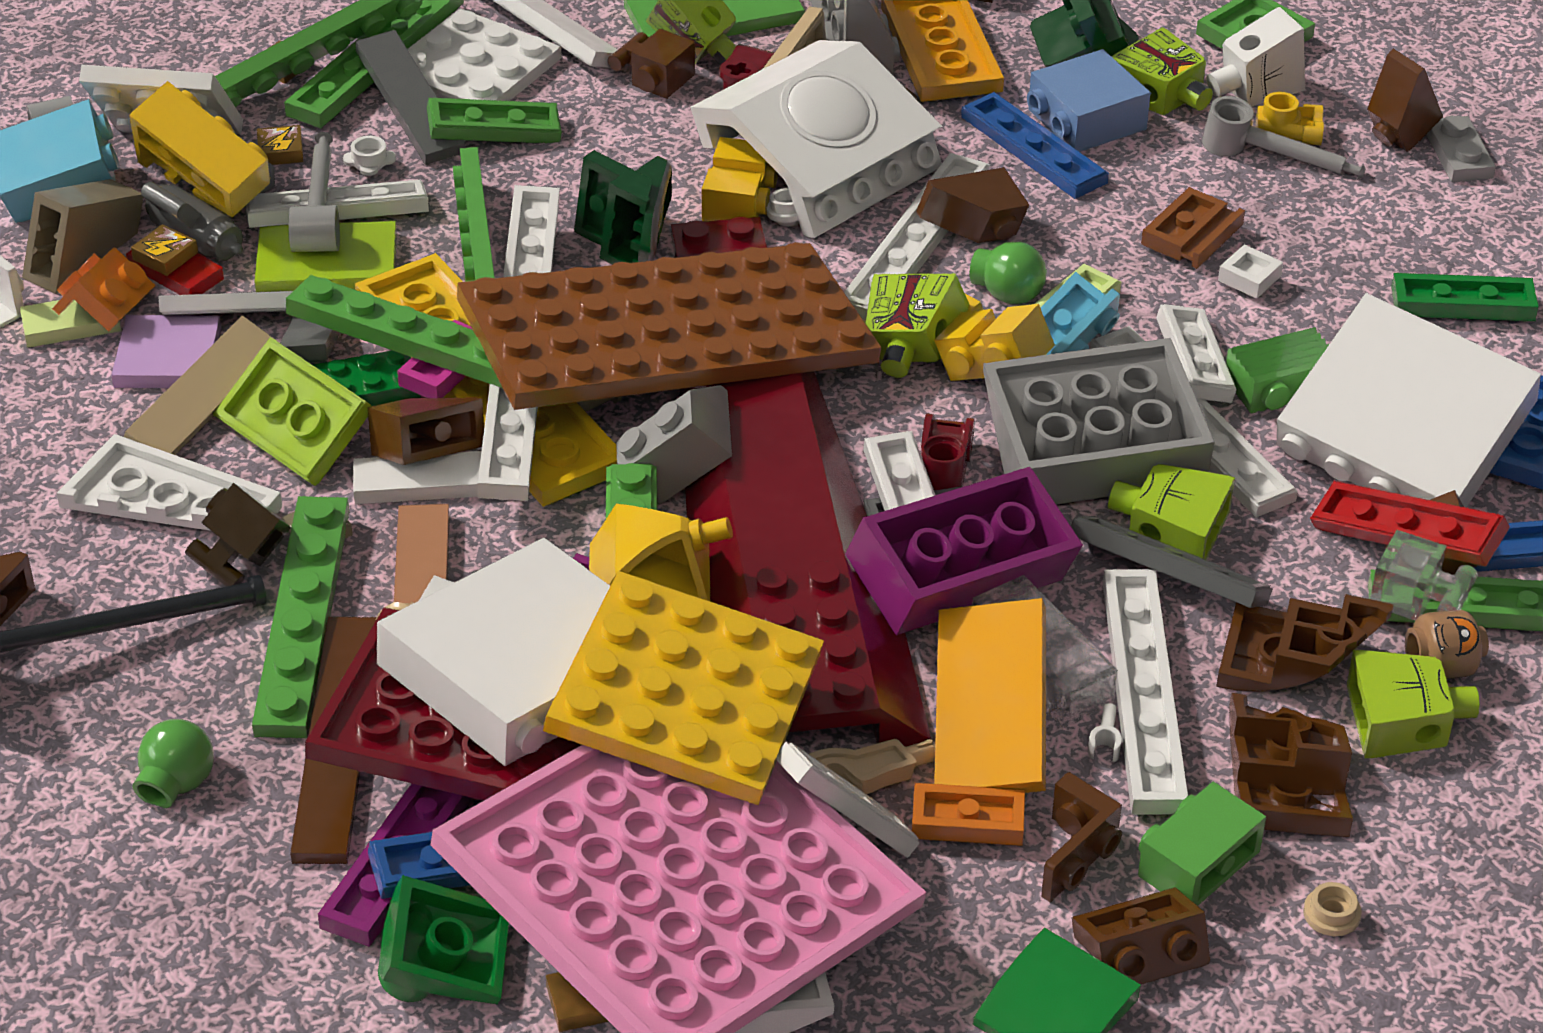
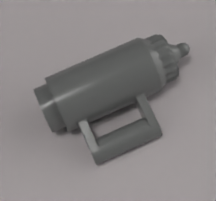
(189, 215)

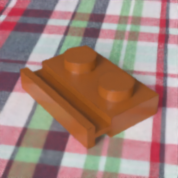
(1192, 227)

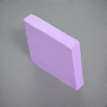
(161, 348)

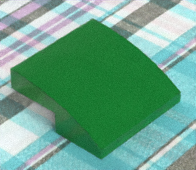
(1056, 991)

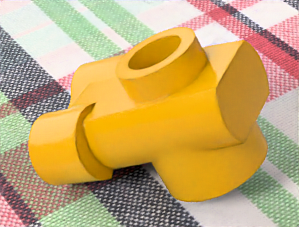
(1286, 118)

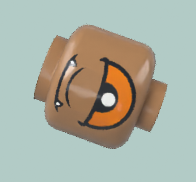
(1450, 638)

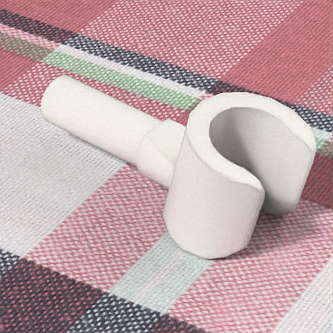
(1106, 733)

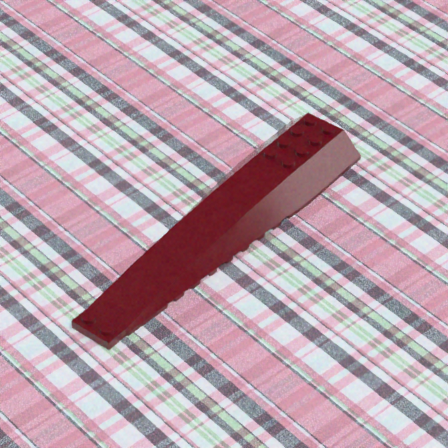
(791, 526)

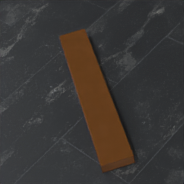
(327, 790)

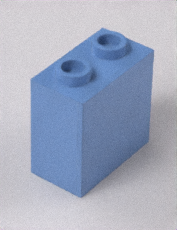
(1089, 100)

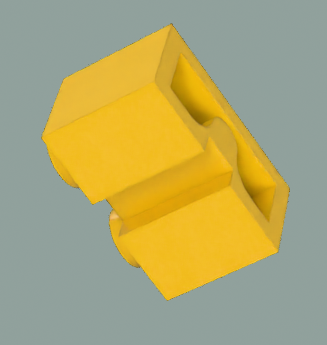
(736, 182)
(981, 339)

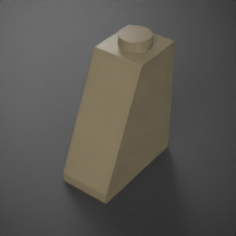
(75, 224)

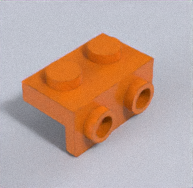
(105, 288)

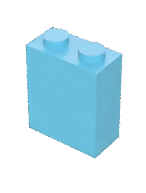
(54, 153)

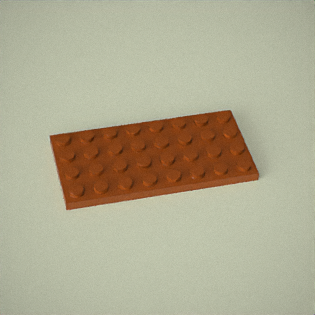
(664, 324)

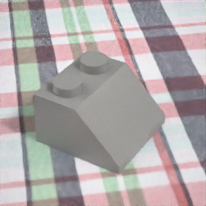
(681, 439)

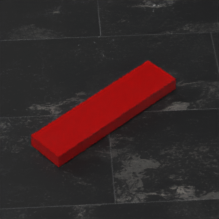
(1377, 514)

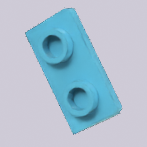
(1079, 313)

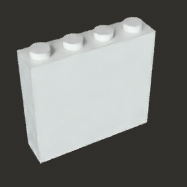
(1406, 406)
(496, 645)

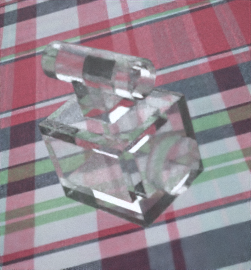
(1412, 575)

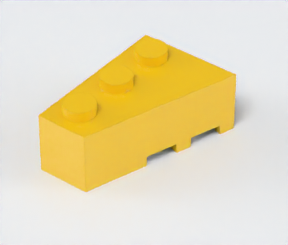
(199, 149)

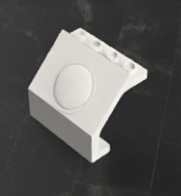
(829, 127)

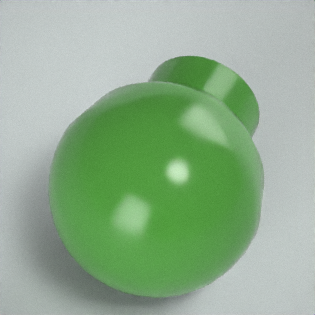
(1010, 272)
(172, 761)

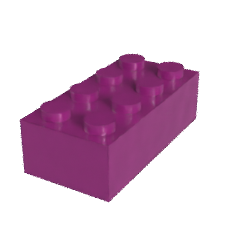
(961, 546)

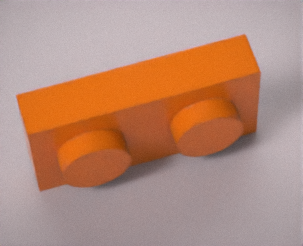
(968, 814)

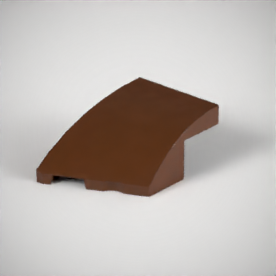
(1293, 647)
(1285, 761)

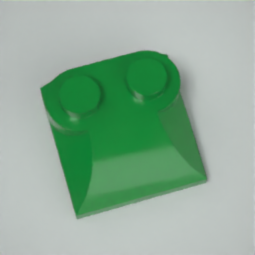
(442, 944)

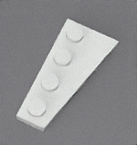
(151, 485)

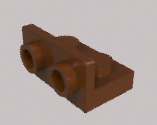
(1147, 935)

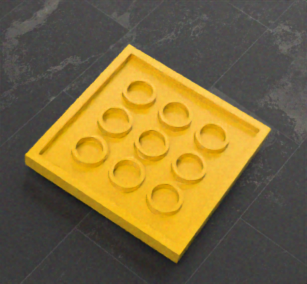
(685, 687)

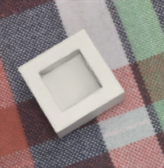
(1250, 271)

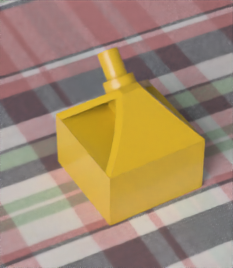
(657, 548)

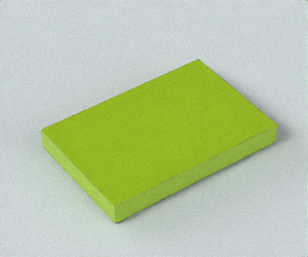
(363, 252)
(293, 411)

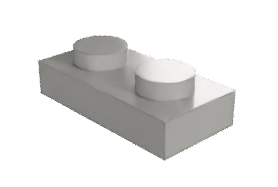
(1461, 149)

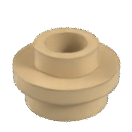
(1336, 898)

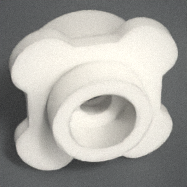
(369, 155)

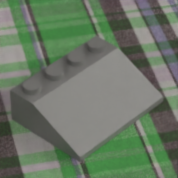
(860, 23)
(1097, 417)

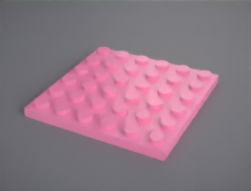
(674, 895)

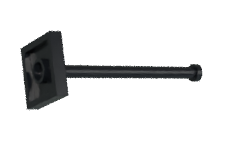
(134, 615)

